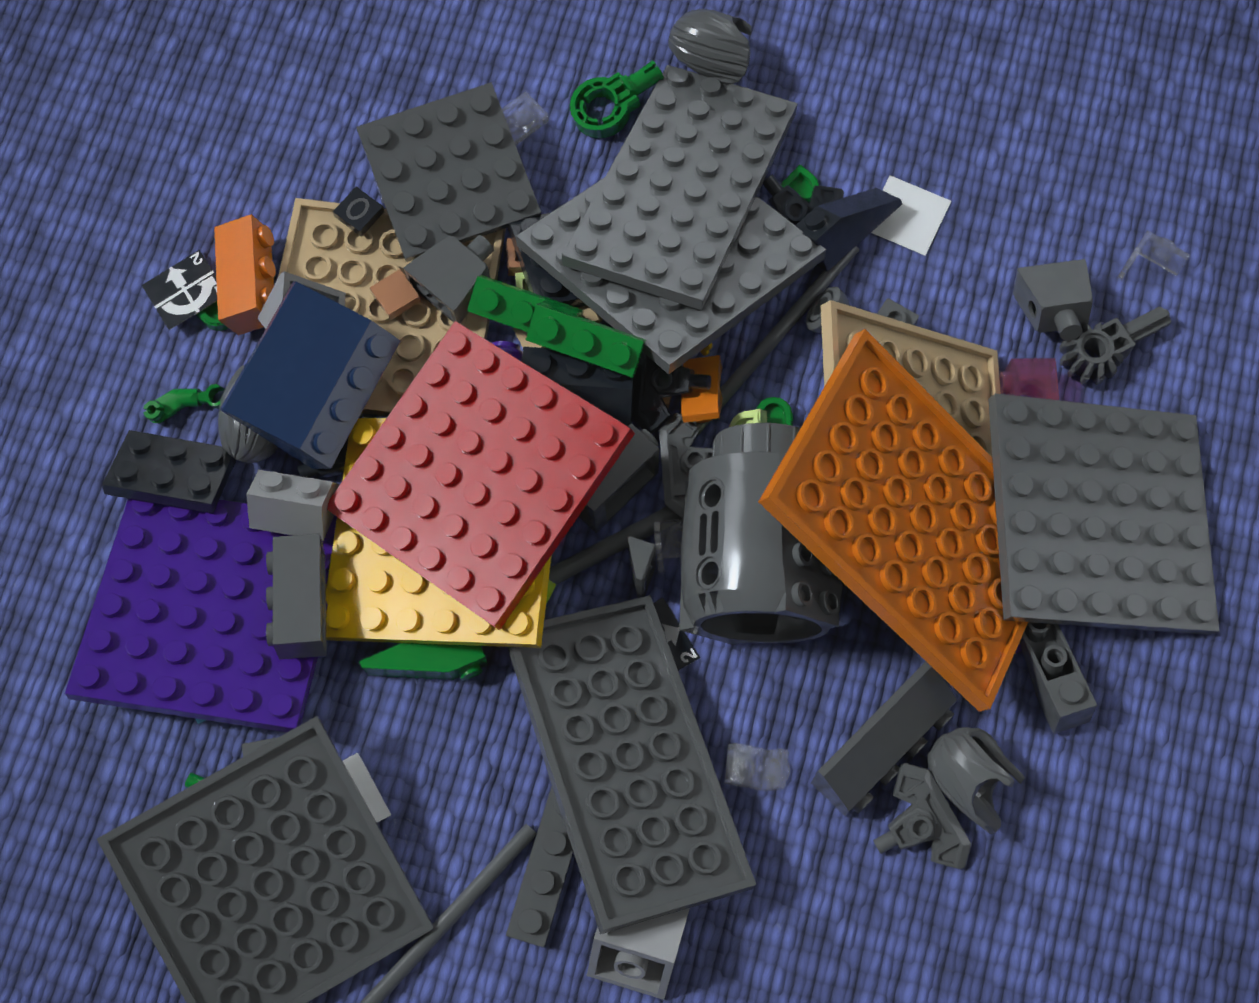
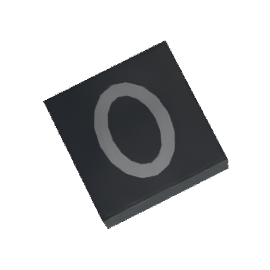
(358, 211)

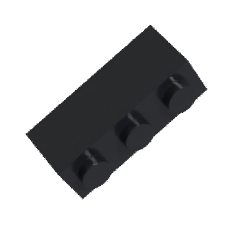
(597, 385)

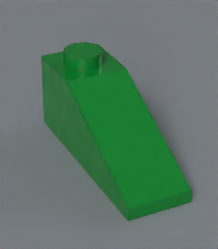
(427, 661)

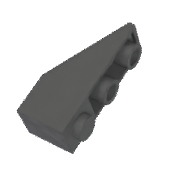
(1056, 677)

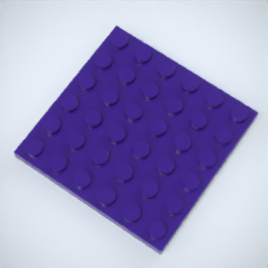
(187, 622)

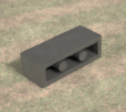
(297, 596)

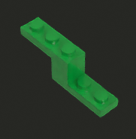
(556, 326)

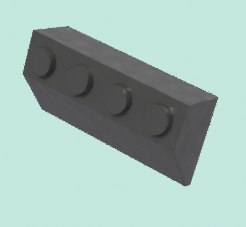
(885, 739)

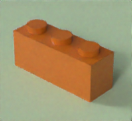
(243, 272)

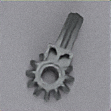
(1110, 343)

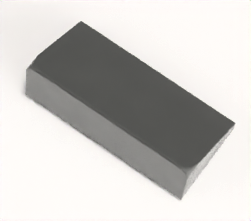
(642, 563)

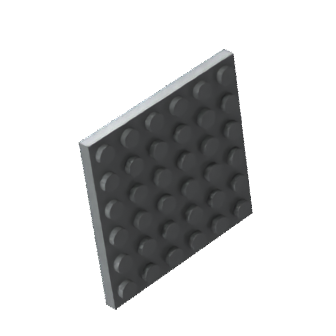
(760, 265)
(1101, 516)
(267, 877)

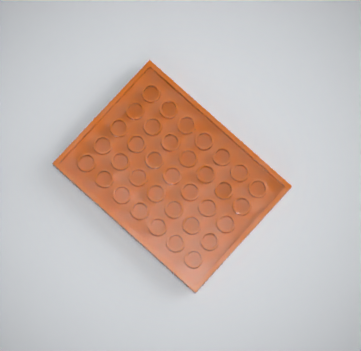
(902, 516)

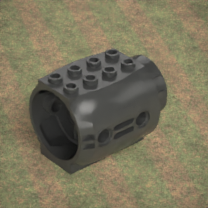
(738, 563)

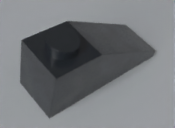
(846, 222)

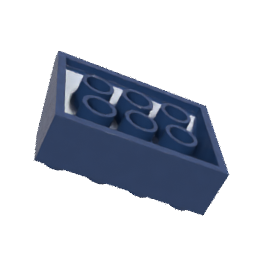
(310, 376)

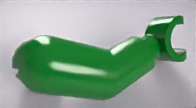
(177, 399)

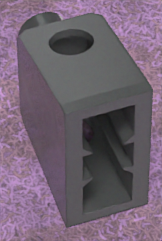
(449, 273)
(1055, 296)

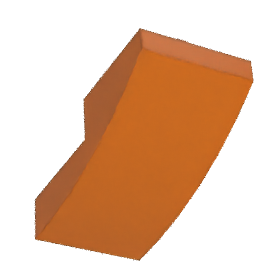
(703, 404)

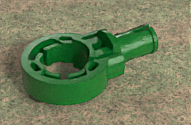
(621, 91)

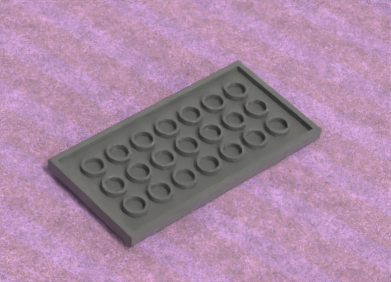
(681, 187)
(629, 766)

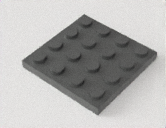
(448, 170)

